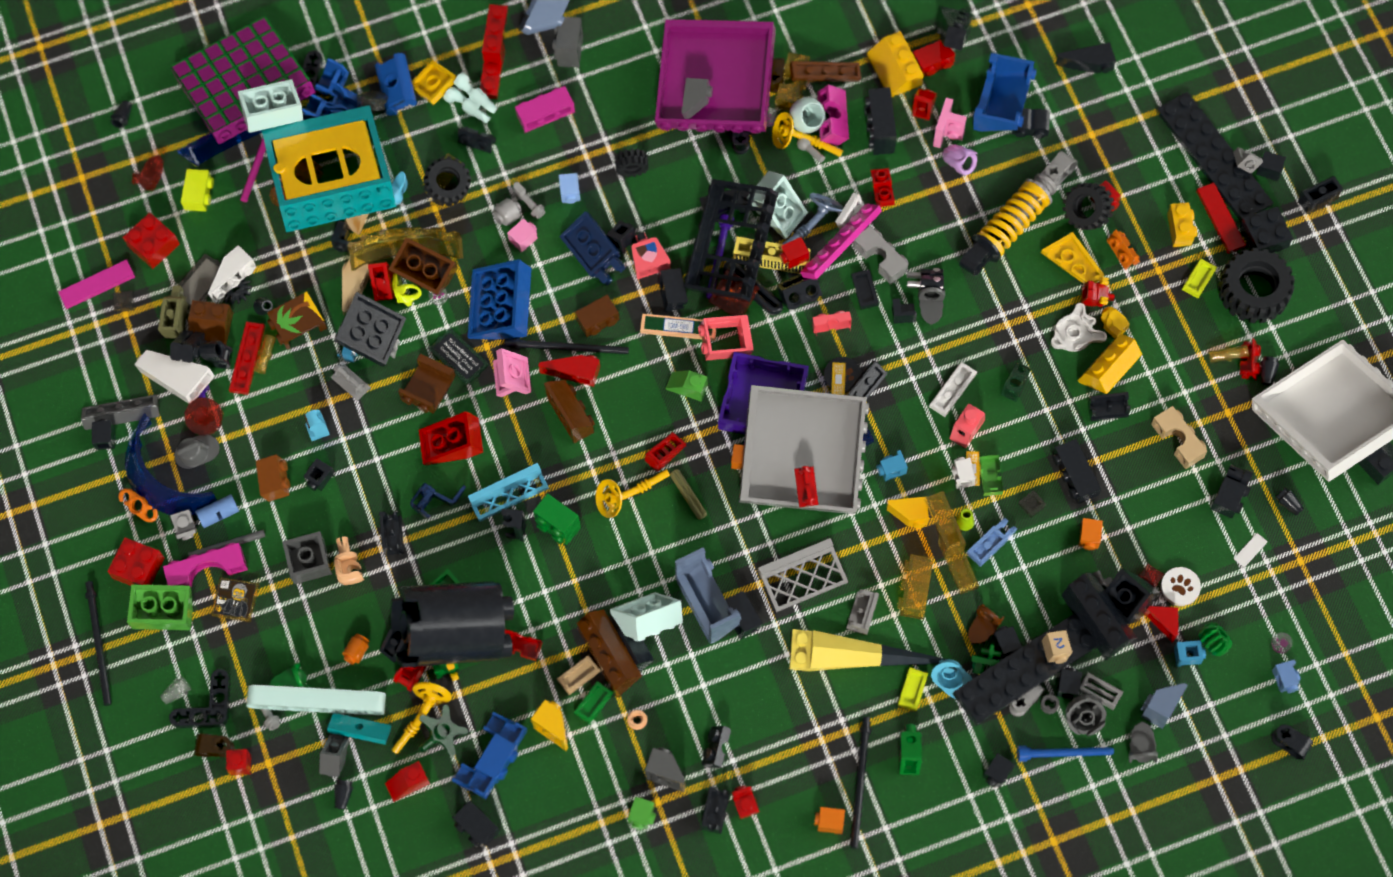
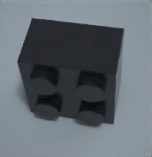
(1266, 231)

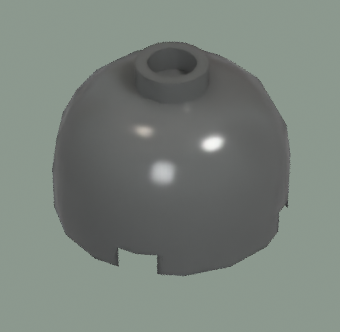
(1085, 715)

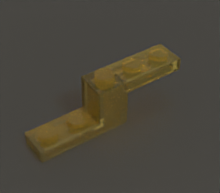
(951, 542)

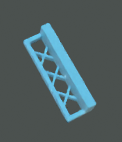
(505, 485)

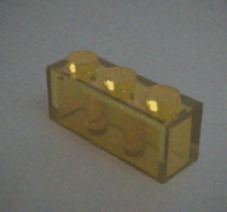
(915, 586)

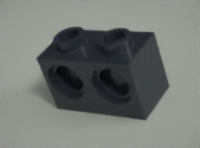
(798, 286)

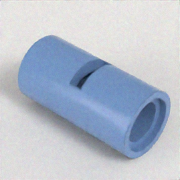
(217, 511)

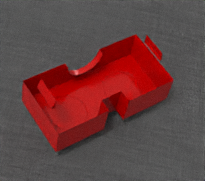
(527, 646)

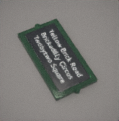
(459, 355)

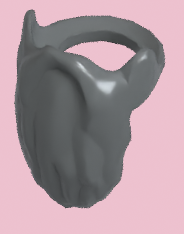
(931, 303)
(1143, 744)

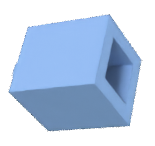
(569, 188)

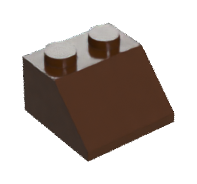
(210, 319)

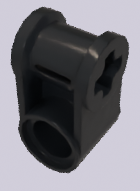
(741, 142)
(216, 353)
(1294, 743)

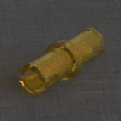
(1229, 353)
(264, 354)

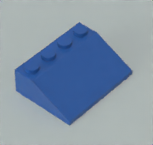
(500, 301)

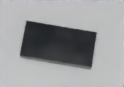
(864, 289)

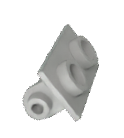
(350, 381)

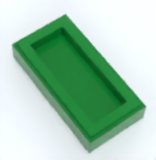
(593, 702)

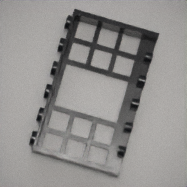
(705, 233)

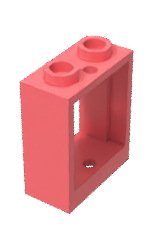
(744, 334)

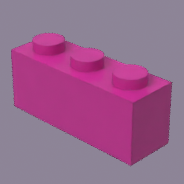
(544, 109)

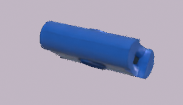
(396, 83)

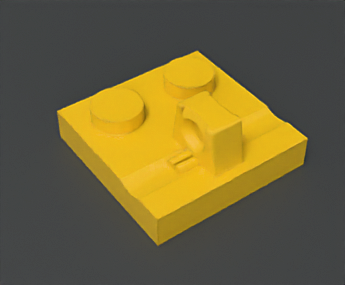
(433, 82)

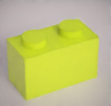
(197, 190)

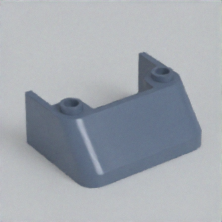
(543, 16)
(704, 596)

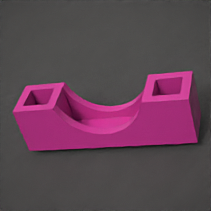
(229, 559)

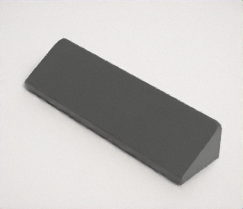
(121, 411)

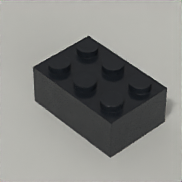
(880, 121)

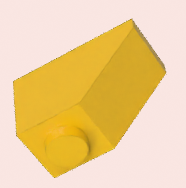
(910, 511)

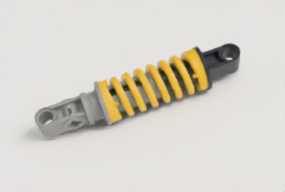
(1016, 214)

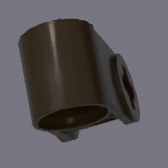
(777, 74)
(210, 745)

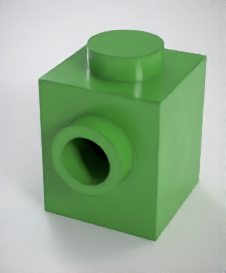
(641, 814)

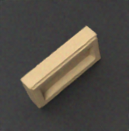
(578, 675)

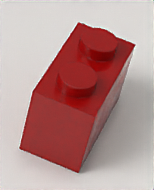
(934, 58)

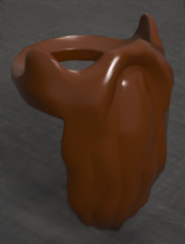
(983, 625)

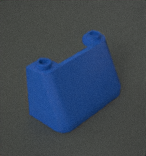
(1004, 94)

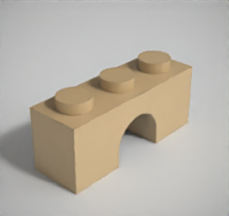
(1172, 423)

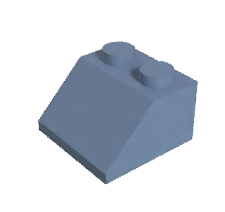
(1162, 704)

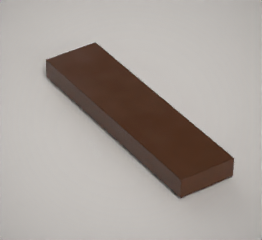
(825, 71)

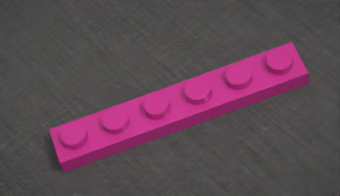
(840, 241)

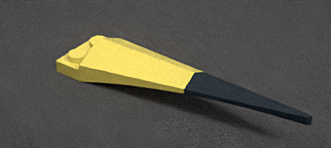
(827, 651)

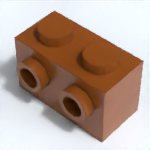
(273, 478)

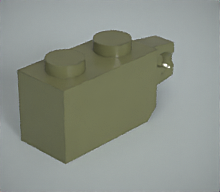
(173, 314)

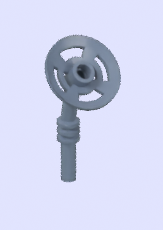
(824, 206)

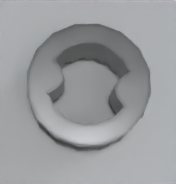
(1046, 709)

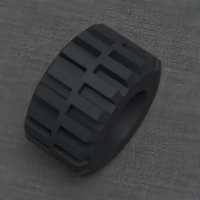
(444, 196)
(1102, 206)

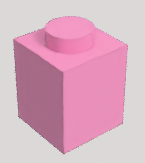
(522, 235)

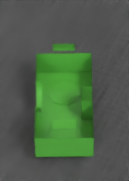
(991, 482)

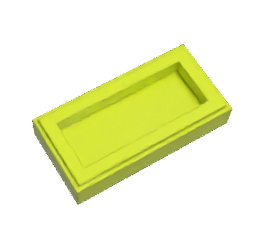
(1199, 278)
(913, 689)

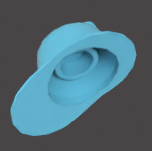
(949, 676)

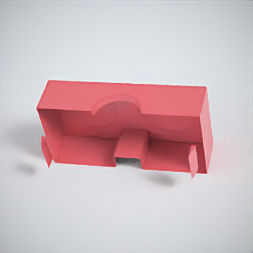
(836, 321)

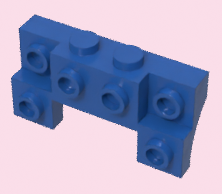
(496, 757)

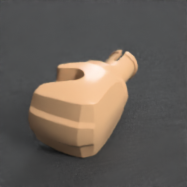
(345, 563)

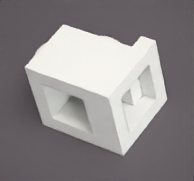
(963, 473)

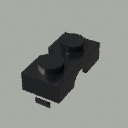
(713, 755)

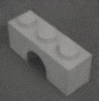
(871, 243)

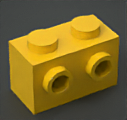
(1181, 224)

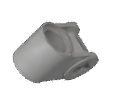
(1026, 701)

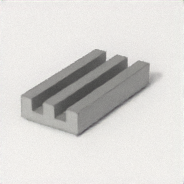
(1103, 684)

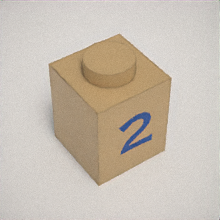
(1057, 647)

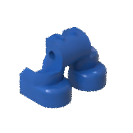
(331, 83)

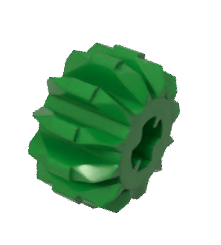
(1215, 639)

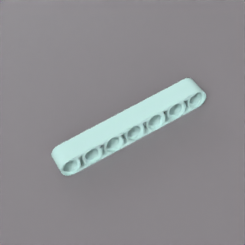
(316, 700)

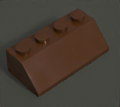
(608, 651)

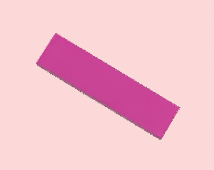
(96, 284)

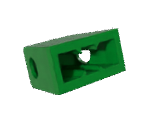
(910, 751)

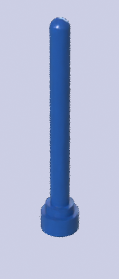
(1025, 753)

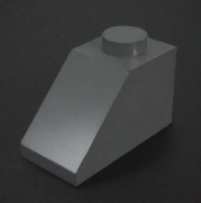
(695, 96)
(333, 755)

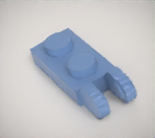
(990, 543)

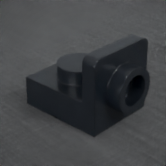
(340, 236)

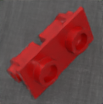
(1251, 366)
(806, 486)

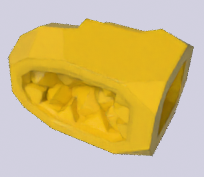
(1114, 322)

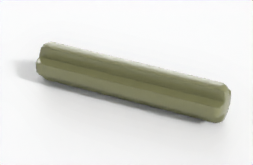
(688, 494)

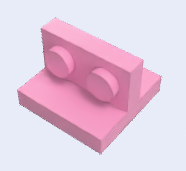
(949, 124)
(511, 373)

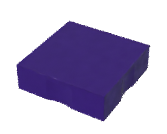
(756, 371)

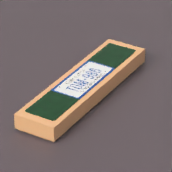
(673, 326)

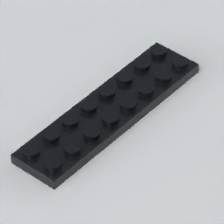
(1213, 156)
(1020, 673)

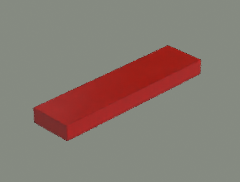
(1221, 218)
(247, 358)

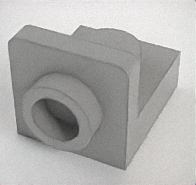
(1247, 160)
(184, 524)

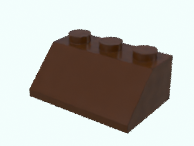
(423, 266)
(569, 409)

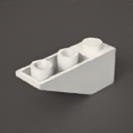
(233, 269)

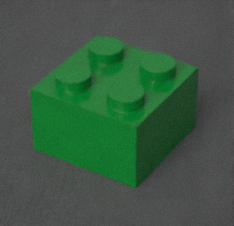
(556, 520)

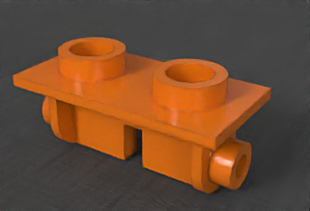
(1120, 245)

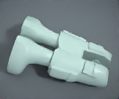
(476, 99)

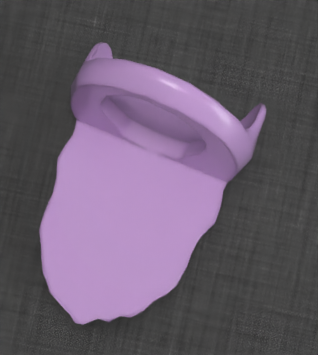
(956, 156)

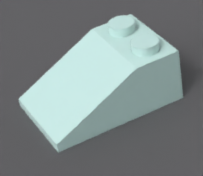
(788, 207)

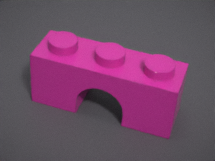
(835, 128)

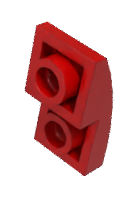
(882, 187)

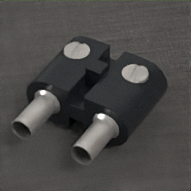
(927, 277)

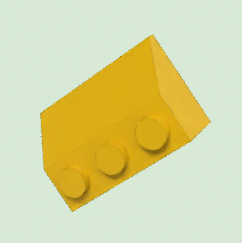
(895, 64)
(1111, 364)

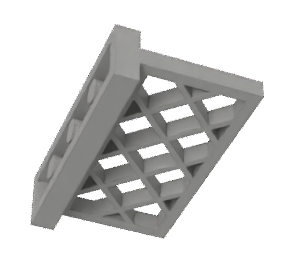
(794, 560)

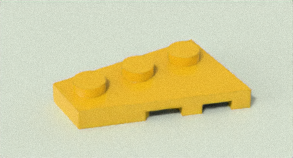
(1073, 258)

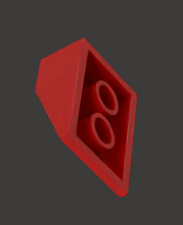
(451, 439)

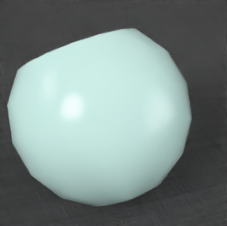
(807, 114)

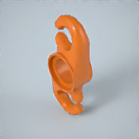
(133, 497)

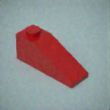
(575, 368)

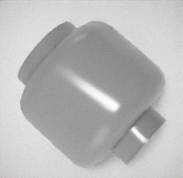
(507, 212)

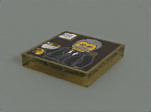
(235, 600)

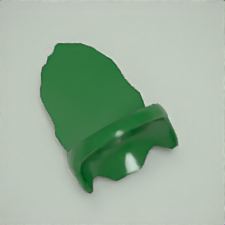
(291, 677)

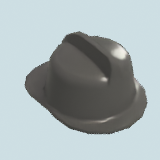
(196, 451)

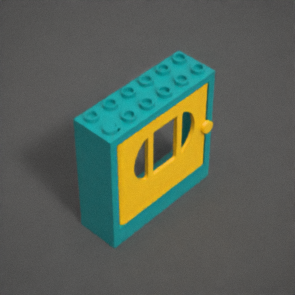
(336, 199)

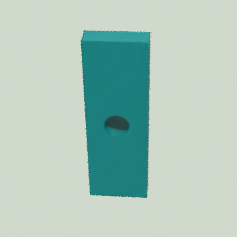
(359, 728)

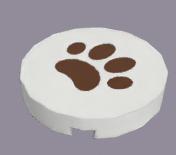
(1180, 586)

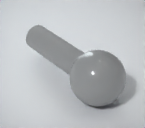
(804, 144)

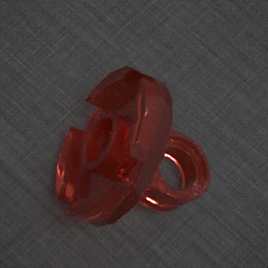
(203, 416)

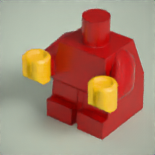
(1096, 293)

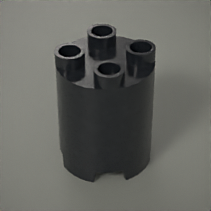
(452, 623)

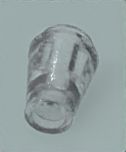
(176, 690)

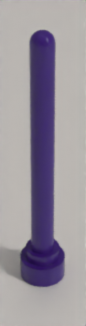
(720, 246)

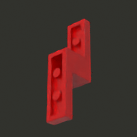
(493, 50)

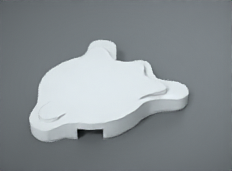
(1076, 331)

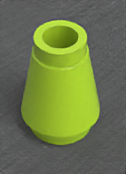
(965, 520)

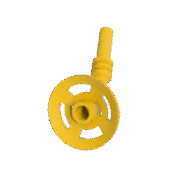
(789, 131)
(617, 497)
(430, 698)

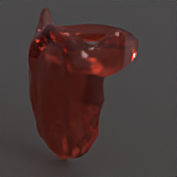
(150, 173)

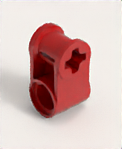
(411, 673)

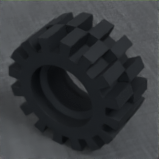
(631, 163)

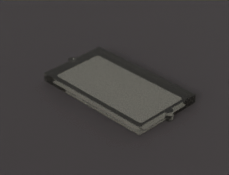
(199, 279)

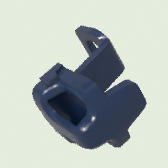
(428, 493)

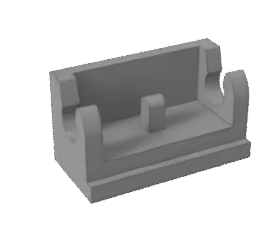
(862, 611)

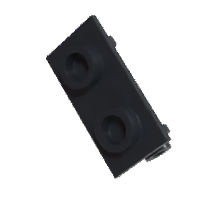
(478, 141)

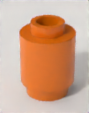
(355, 649)

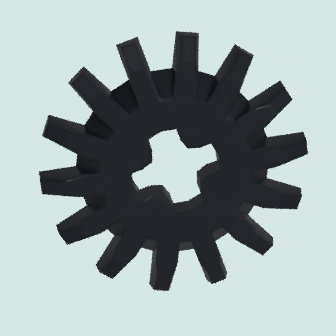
(239, 293)

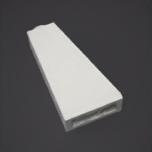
(178, 377)

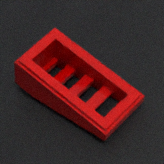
(656, 460)

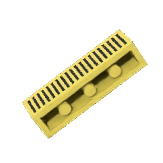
(770, 256)

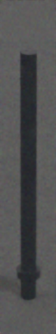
(565, 346)
(91, 596)
(865, 731)

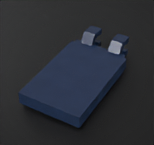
(592, 248)

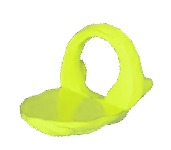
(400, 288)

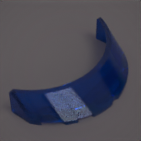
(207, 147)
(147, 486)

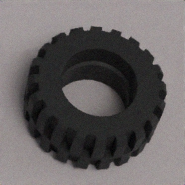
(1266, 266)

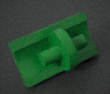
(979, 661)

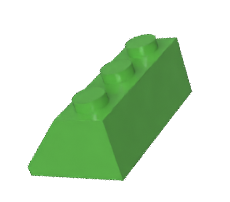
(160, 607)

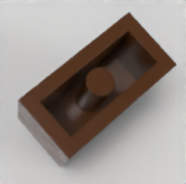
(597, 316)

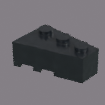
(953, 26)

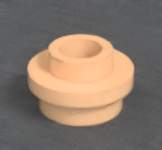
(634, 714)

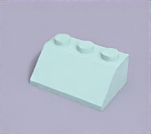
(270, 105)
(648, 615)

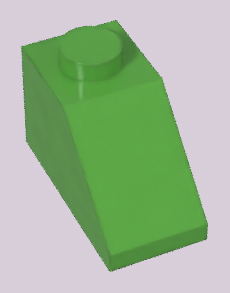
(688, 384)

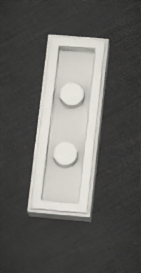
(953, 389)

